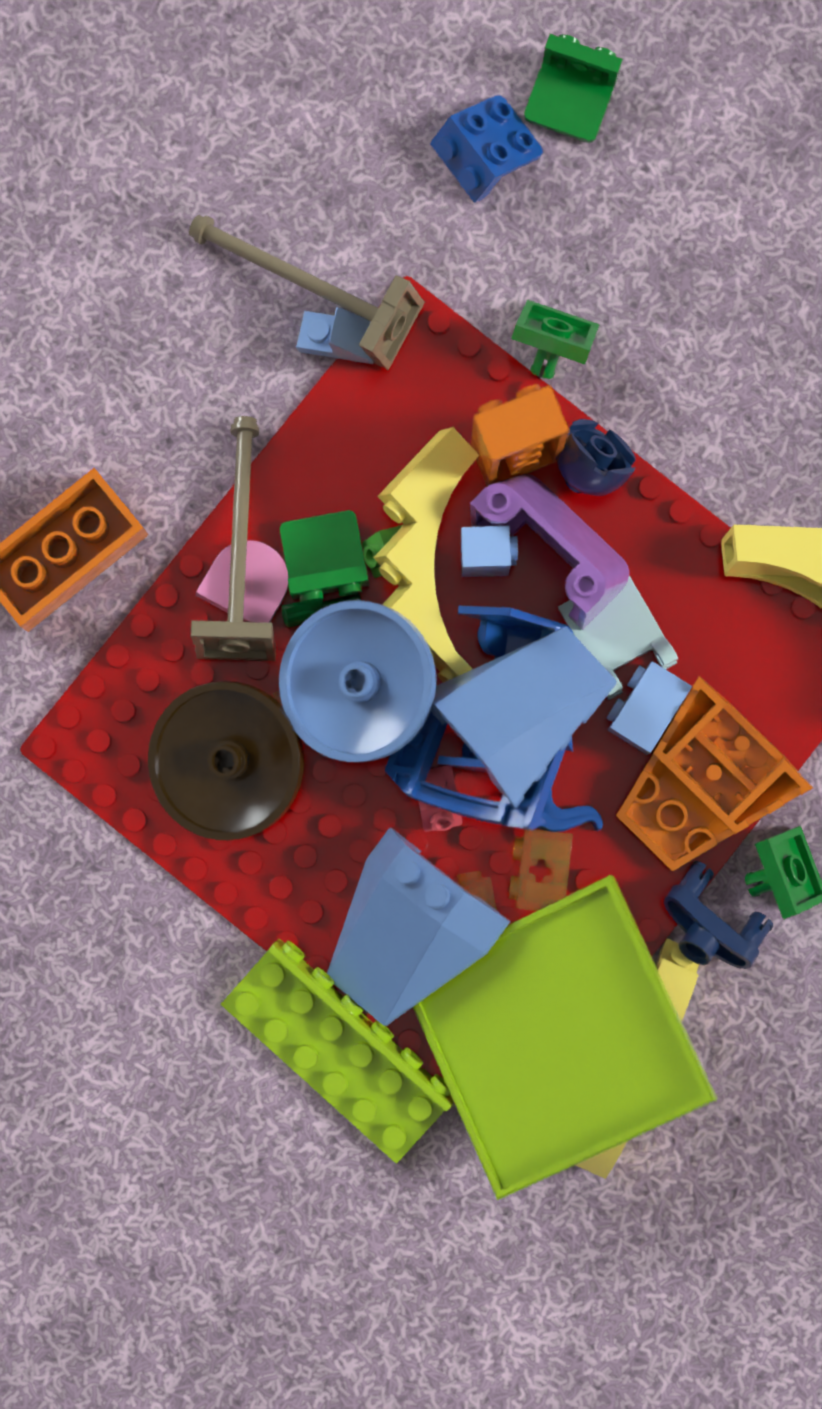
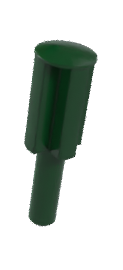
(297, 613)

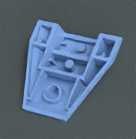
(408, 931)

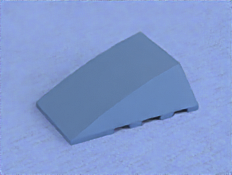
(524, 707)

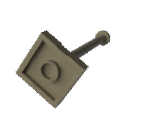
(388, 323)
(237, 638)

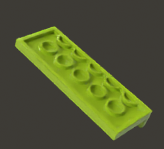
(338, 1049)

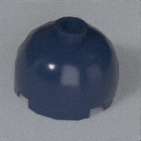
(594, 460)

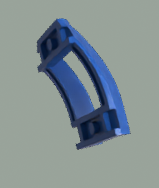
(413, 762)

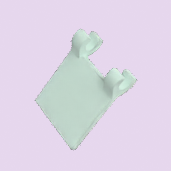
(622, 633)

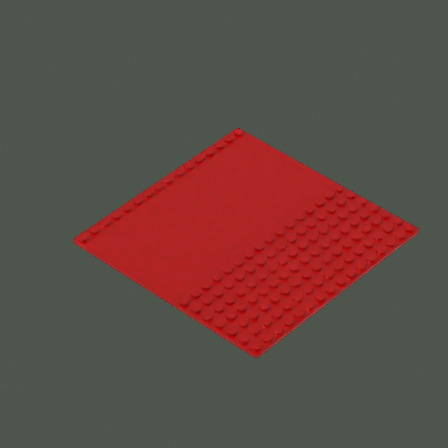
(335, 456)

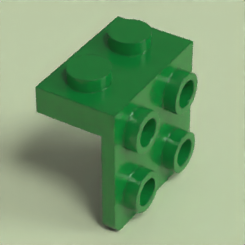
(573, 88)
(324, 556)

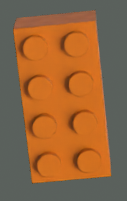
(518, 434)
(64, 549)

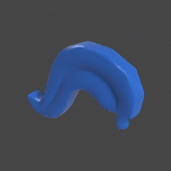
(565, 819)

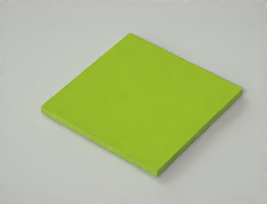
(562, 1041)

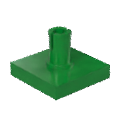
(554, 335)
(787, 873)

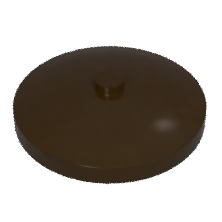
(225, 760)

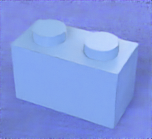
(487, 551)
(648, 707)

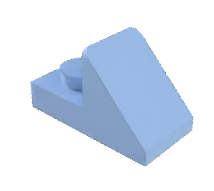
(333, 335)

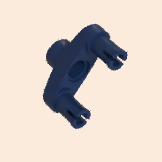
(705, 931)

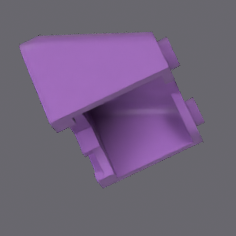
(598, 569)

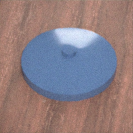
(357, 681)

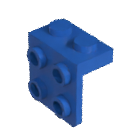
(485, 145)

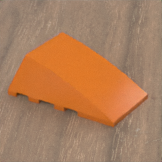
(707, 780)

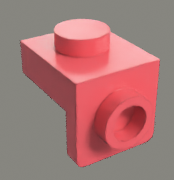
(433, 817)

